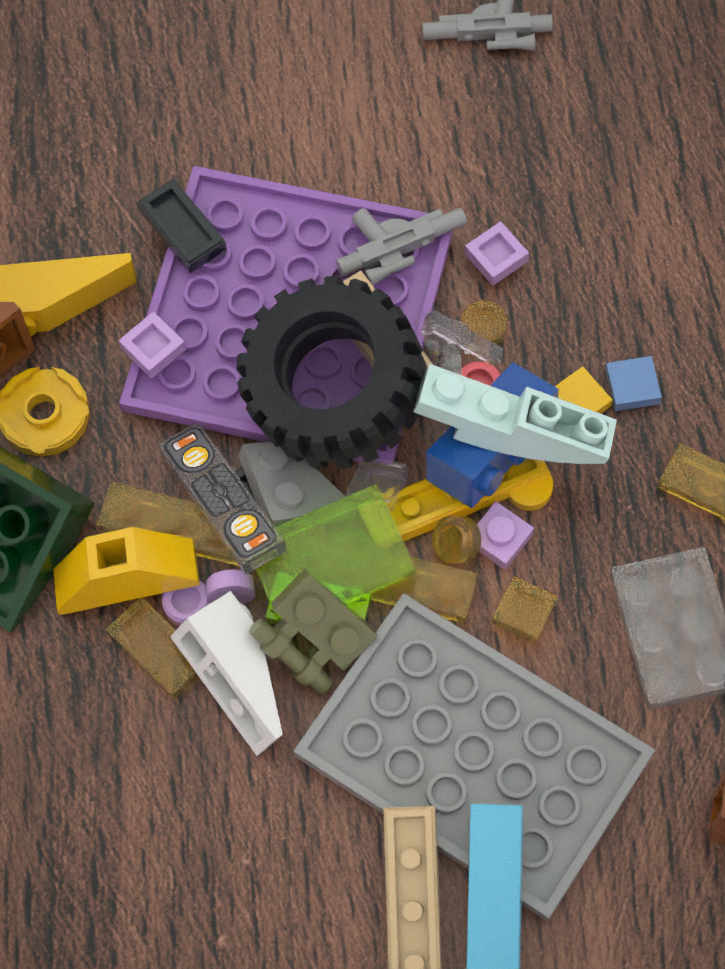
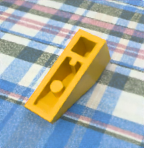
(64, 287)

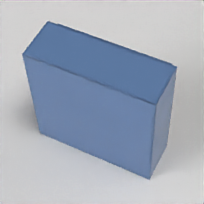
(633, 383)

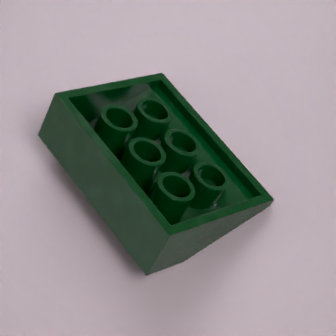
(36, 532)

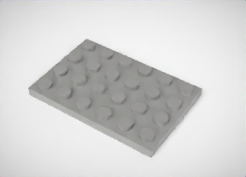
(460, 725)

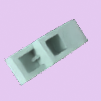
(521, 426)

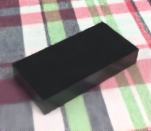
(181, 225)

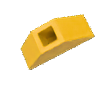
(124, 568)

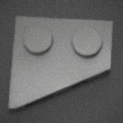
(283, 485)

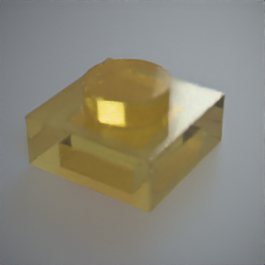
(524, 609)

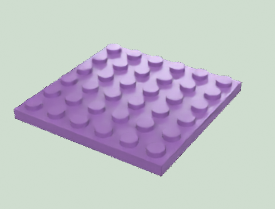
(272, 242)

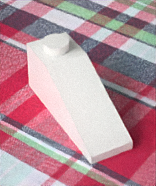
(232, 668)

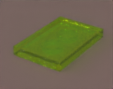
(344, 545)

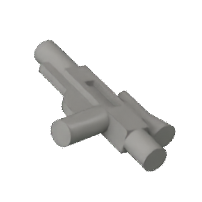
(491, 22)
(393, 239)

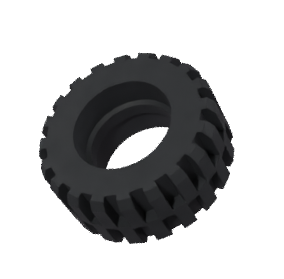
(299, 325)

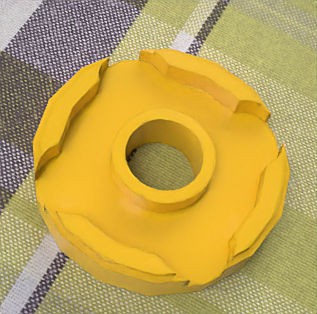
(47, 435)

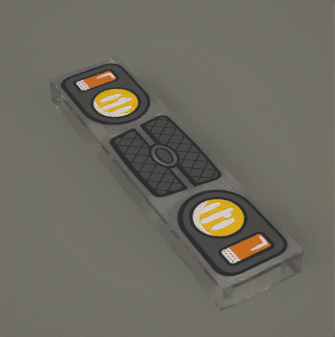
(222, 498)

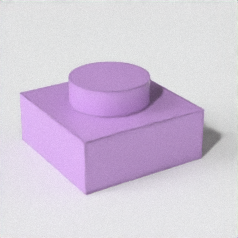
(496, 253)
(152, 344)
(503, 535)

